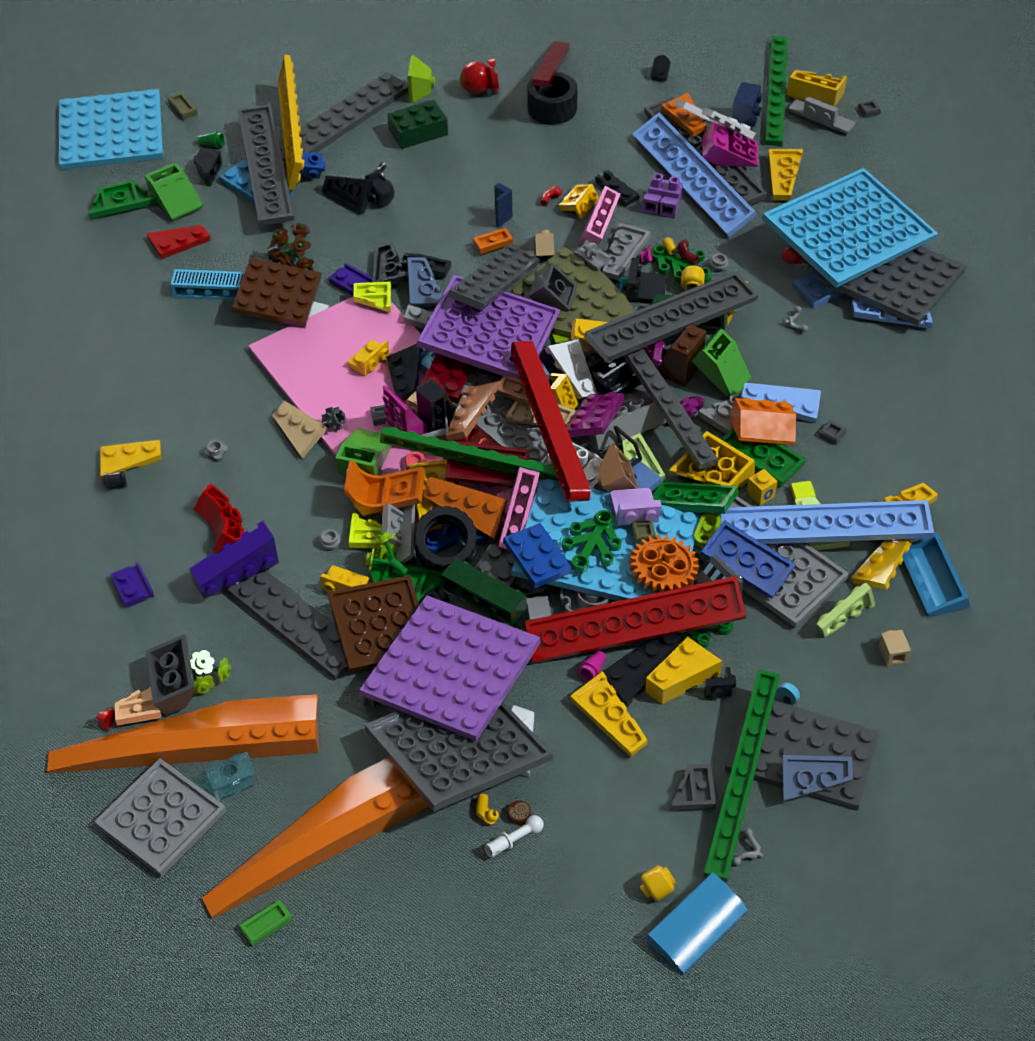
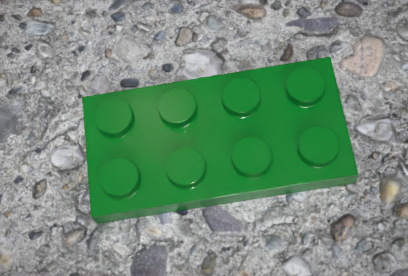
(774, 458)
(696, 497)

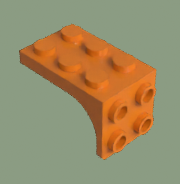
(372, 492)

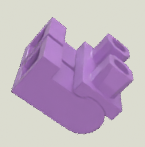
(663, 195)

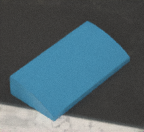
(935, 576)
(697, 923)

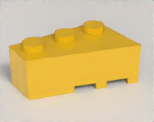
(824, 89)
(682, 670)

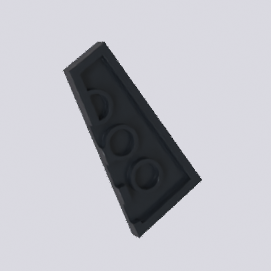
(630, 673)

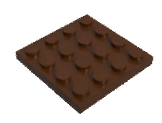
(277, 292)
(371, 618)

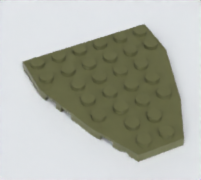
(594, 298)

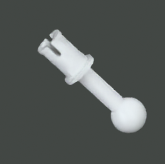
(533, 825)

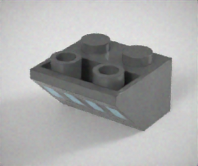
(715, 570)

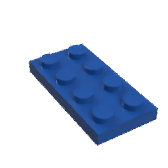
(749, 558)

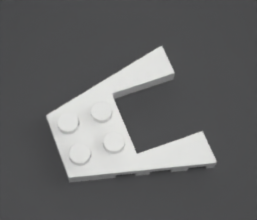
(713, 116)

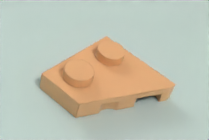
(136, 708)

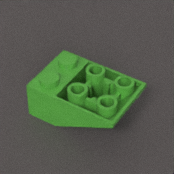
(173, 191)
(723, 363)
(364, 449)

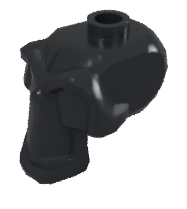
(382, 189)

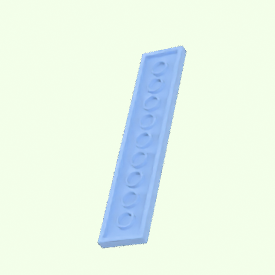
(696, 174)
(833, 521)

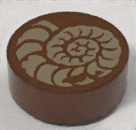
(519, 812)

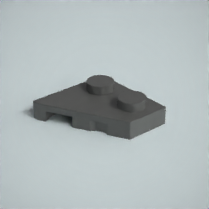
(695, 789)

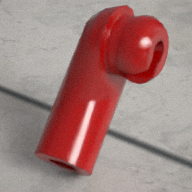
(549, 193)

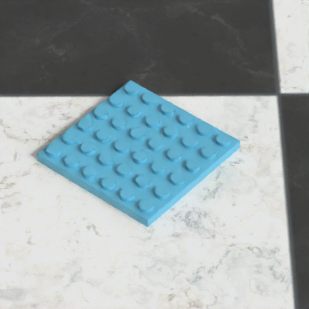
(110, 129)

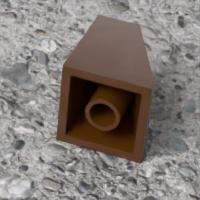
(677, 359)

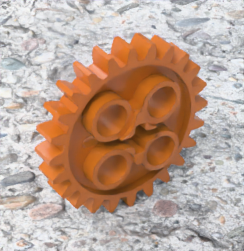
(663, 564)

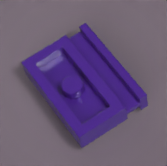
(346, 277)
(132, 585)

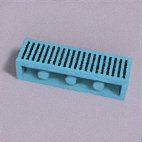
(205, 284)

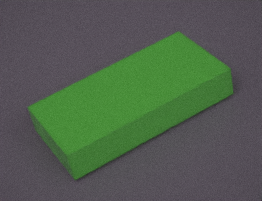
(265, 922)

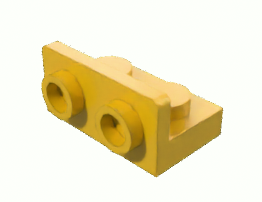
(580, 199)
(369, 357)
(563, 390)
(341, 578)

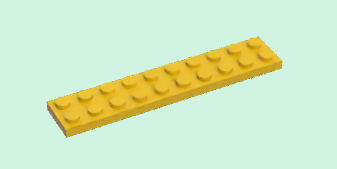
(290, 122)

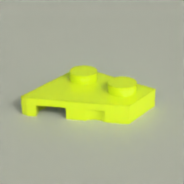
(374, 294)
(364, 533)

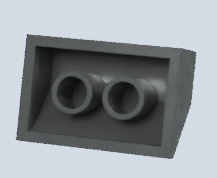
(170, 675)

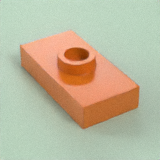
(493, 240)

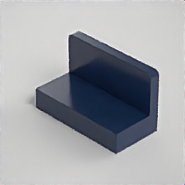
(503, 204)

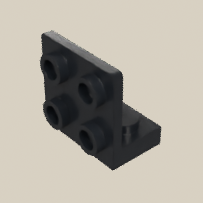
(644, 285)

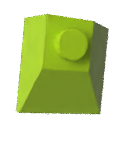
(419, 79)

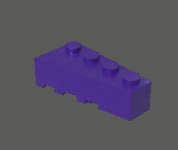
(236, 561)

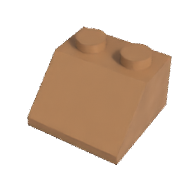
(616, 471)

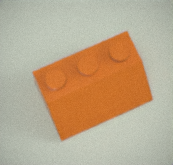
(763, 421)

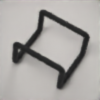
(618, 431)

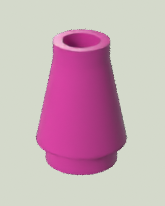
(592, 666)

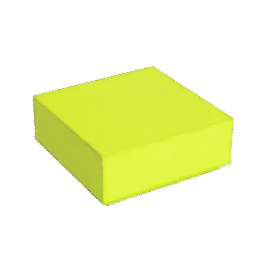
(802, 490)

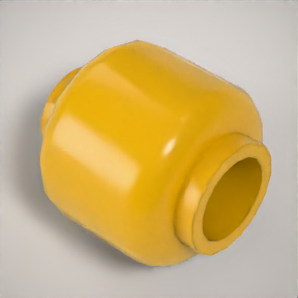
(692, 277)
(657, 883)

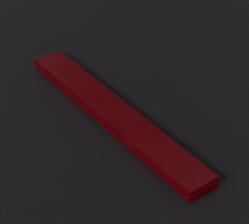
(550, 64)

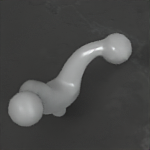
(789, 321)
(751, 854)

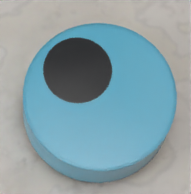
(788, 693)

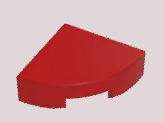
(105, 719)

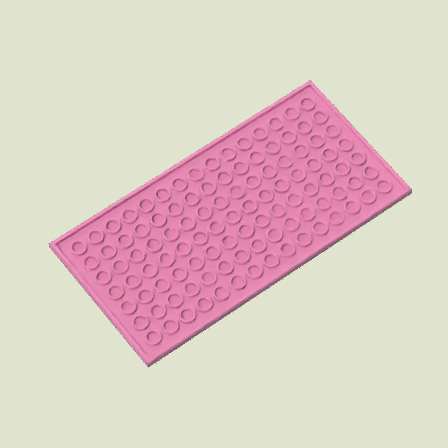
(315, 373)

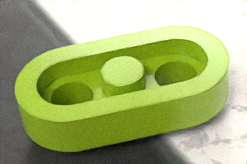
(704, 529)

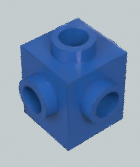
(313, 165)

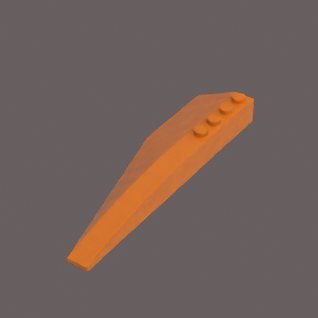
(208, 734)
(342, 819)

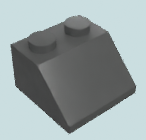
(553, 288)

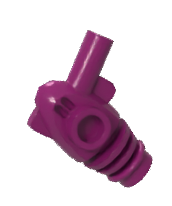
(692, 404)

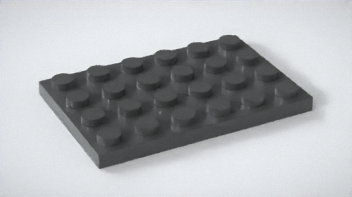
(812, 734)

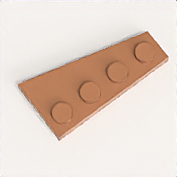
(470, 408)

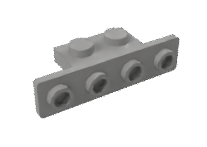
(822, 113)
(402, 523)

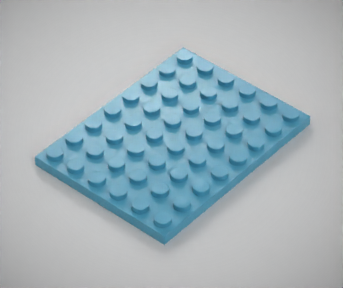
(849, 227)
(599, 580)

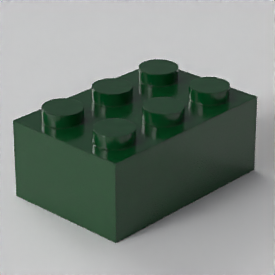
(417, 124)

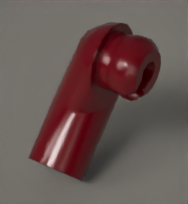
(682, 248)

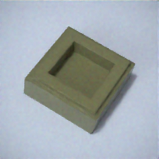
(642, 530)

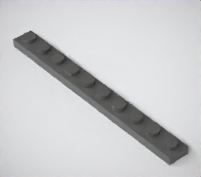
(671, 409)

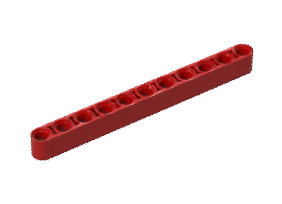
(550, 422)

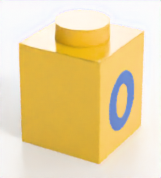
(761, 487)

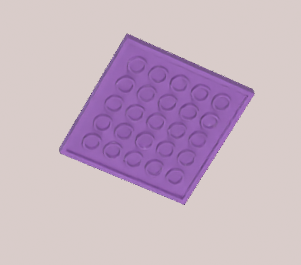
(487, 335)
(450, 667)

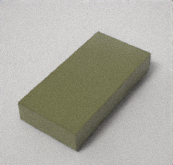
(182, 106)

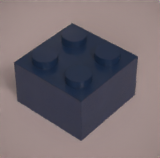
(746, 104)

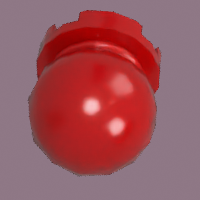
(478, 77)

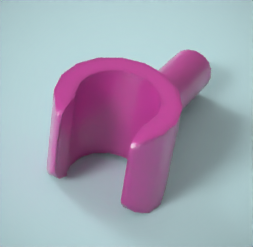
(646, 255)

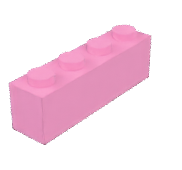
(600, 216)
(519, 503)

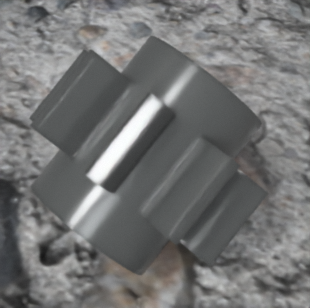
(333, 418)

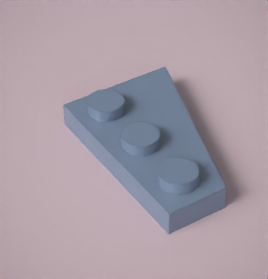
(422, 285)
(812, 774)

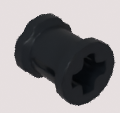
(115, 479)

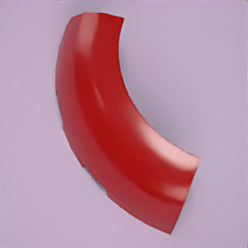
(220, 515)

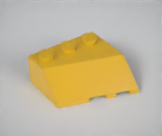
(731, 469)

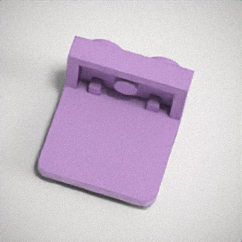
(635, 506)

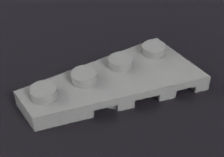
(626, 245)

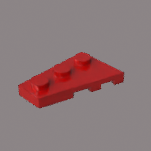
(177, 240)

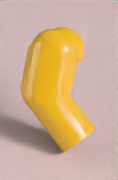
(668, 243)
(483, 812)

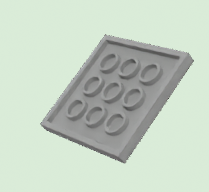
(160, 816)

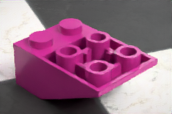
(729, 148)
(400, 415)

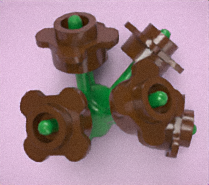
(296, 249)

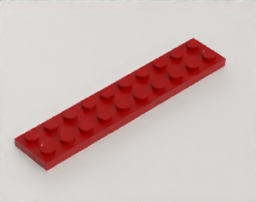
(637, 619)

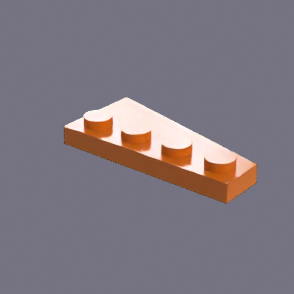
(481, 507)

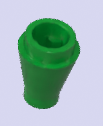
(212, 139)

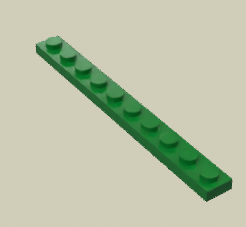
(776, 91)
(466, 454)
(742, 775)

